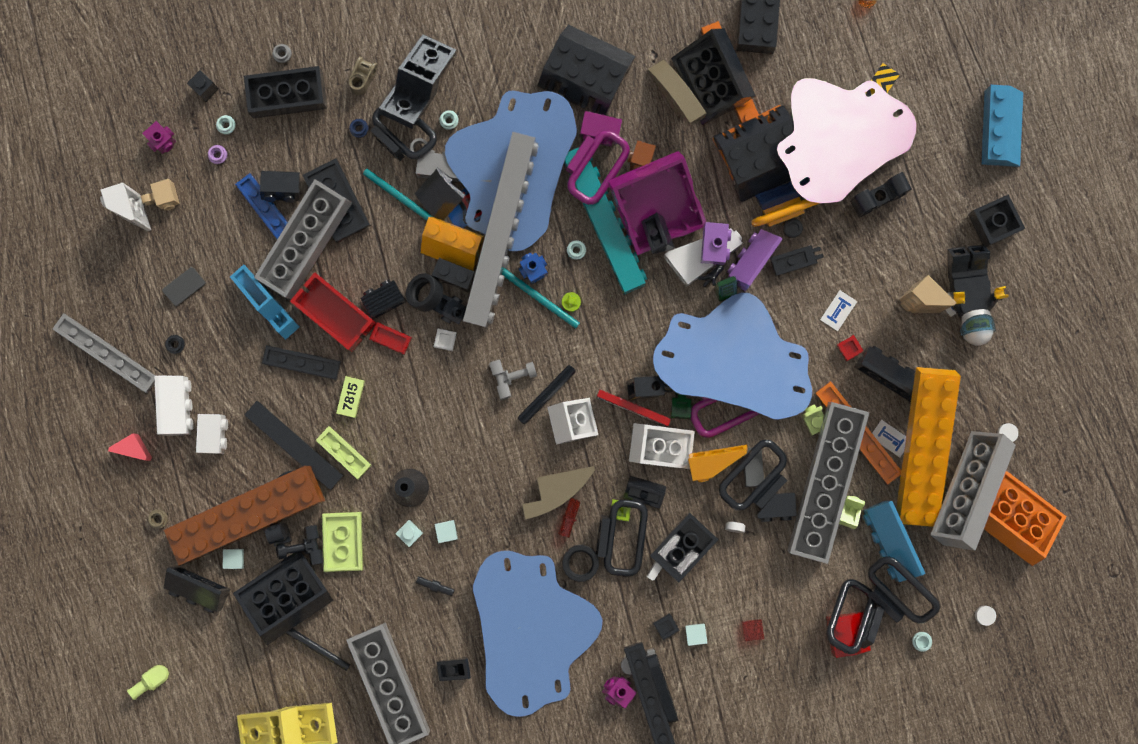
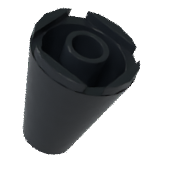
(417, 487)

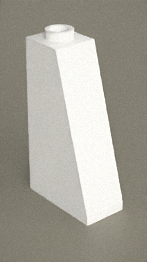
(687, 259)

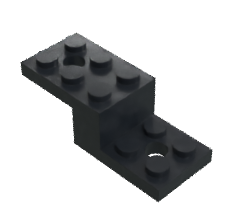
(417, 81)

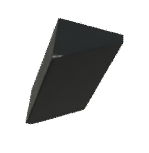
(657, 233)
(645, 492)

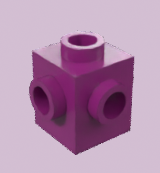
(159, 138)
(618, 691)

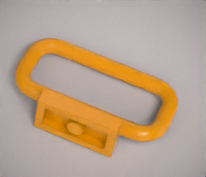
(782, 212)

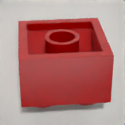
(846, 632)

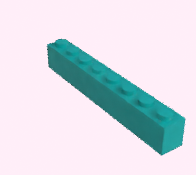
(609, 230)

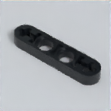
(662, 688)

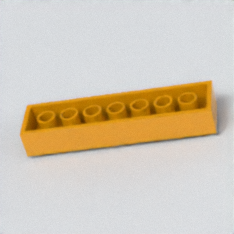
(927, 445)

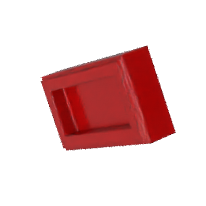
(390, 338)

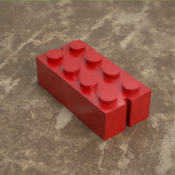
(333, 312)

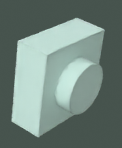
(409, 533)

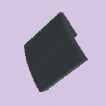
(439, 194)

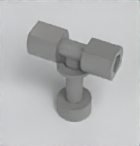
(504, 378)

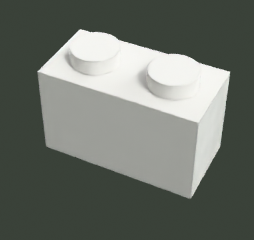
(211, 434)

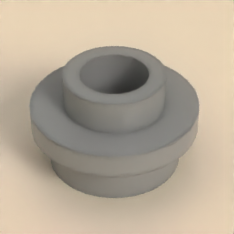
(280, 48)

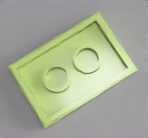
(342, 542)

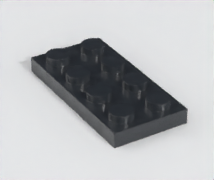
(334, 178)

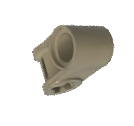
(364, 73)

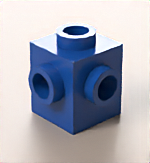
(533, 274)

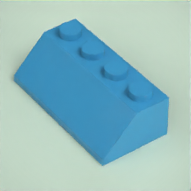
(1002, 126)
(892, 538)

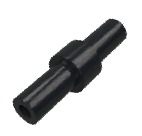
(435, 586)

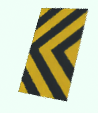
(885, 78)

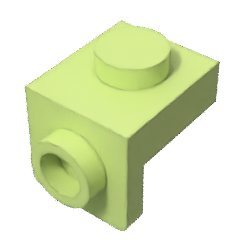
(851, 512)

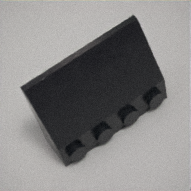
(714, 74)
(282, 597)

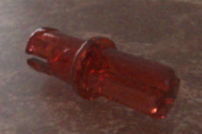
(569, 518)

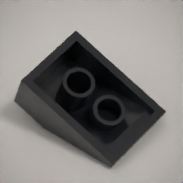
(684, 547)

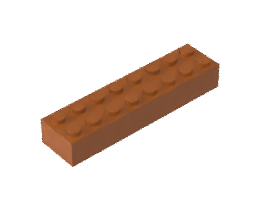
(244, 515)

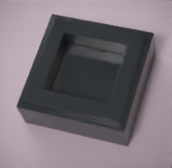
(666, 626)

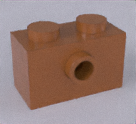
(642, 155)

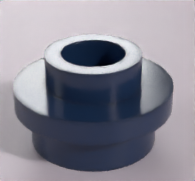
(358, 122)

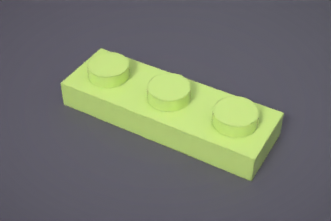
(343, 452)

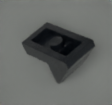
(453, 669)

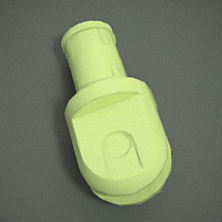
(150, 680)

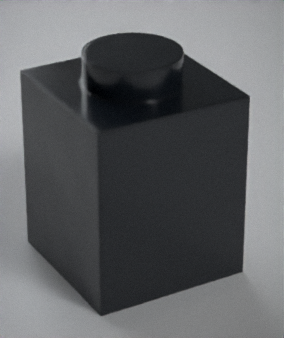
(202, 85)

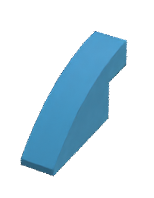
(264, 302)

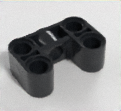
(891, 190)

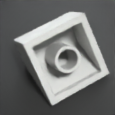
(572, 420)

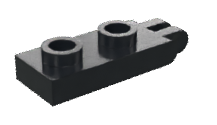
(795, 260)

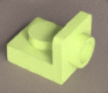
(813, 418)

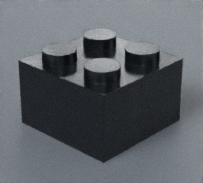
(996, 221)

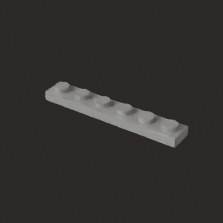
(105, 353)

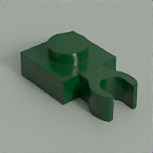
(680, 407)

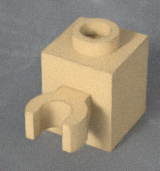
(163, 195)

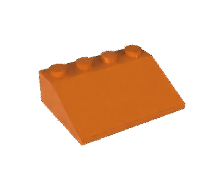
(1023, 520)

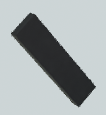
(301, 362)

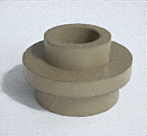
(152, 519)

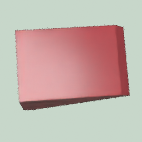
(132, 447)

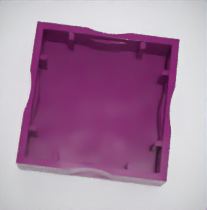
(660, 188)

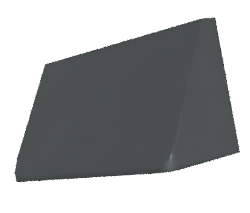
(184, 286)
(754, 471)

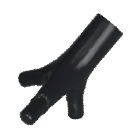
(711, 277)

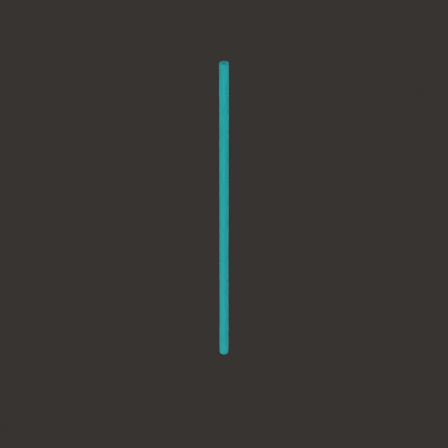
(508, 275)

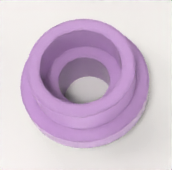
(215, 149)

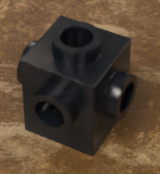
(451, 309)

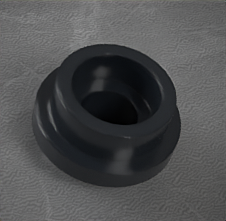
(169, 344)

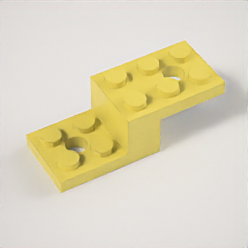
(289, 726)

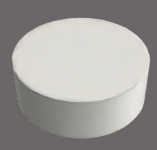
(1009, 431)
(735, 527)
(985, 615)

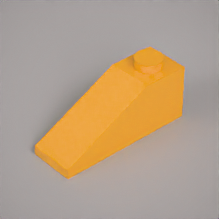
(711, 462)

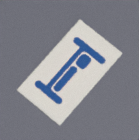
(838, 310)
(890, 438)

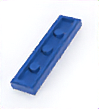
(266, 210)

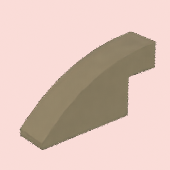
(677, 93)
(556, 490)

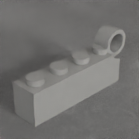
(432, 160)

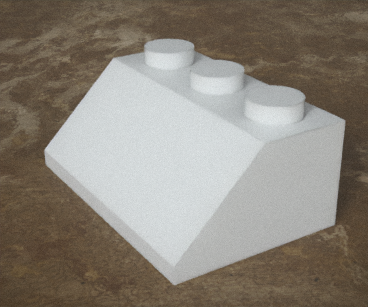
(126, 204)
(173, 405)

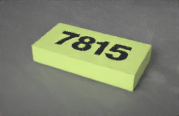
(350, 397)

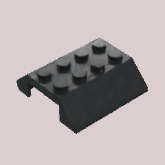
(586, 69)
(754, 153)

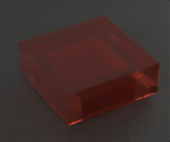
(752, 630)

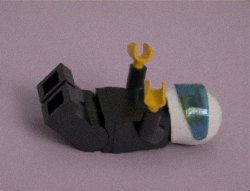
(972, 292)

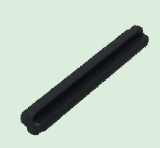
(546, 394)

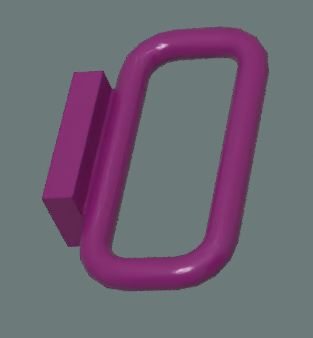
(582, 158)
(721, 428)

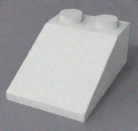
(661, 446)

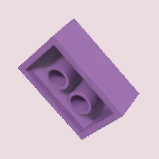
(753, 258)

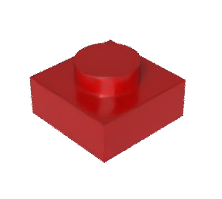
(850, 348)

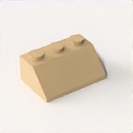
(926, 297)

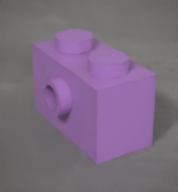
(715, 243)

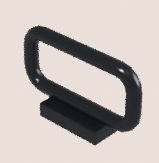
(395, 145)
(766, 488)
(607, 532)
(890, 602)
(869, 624)

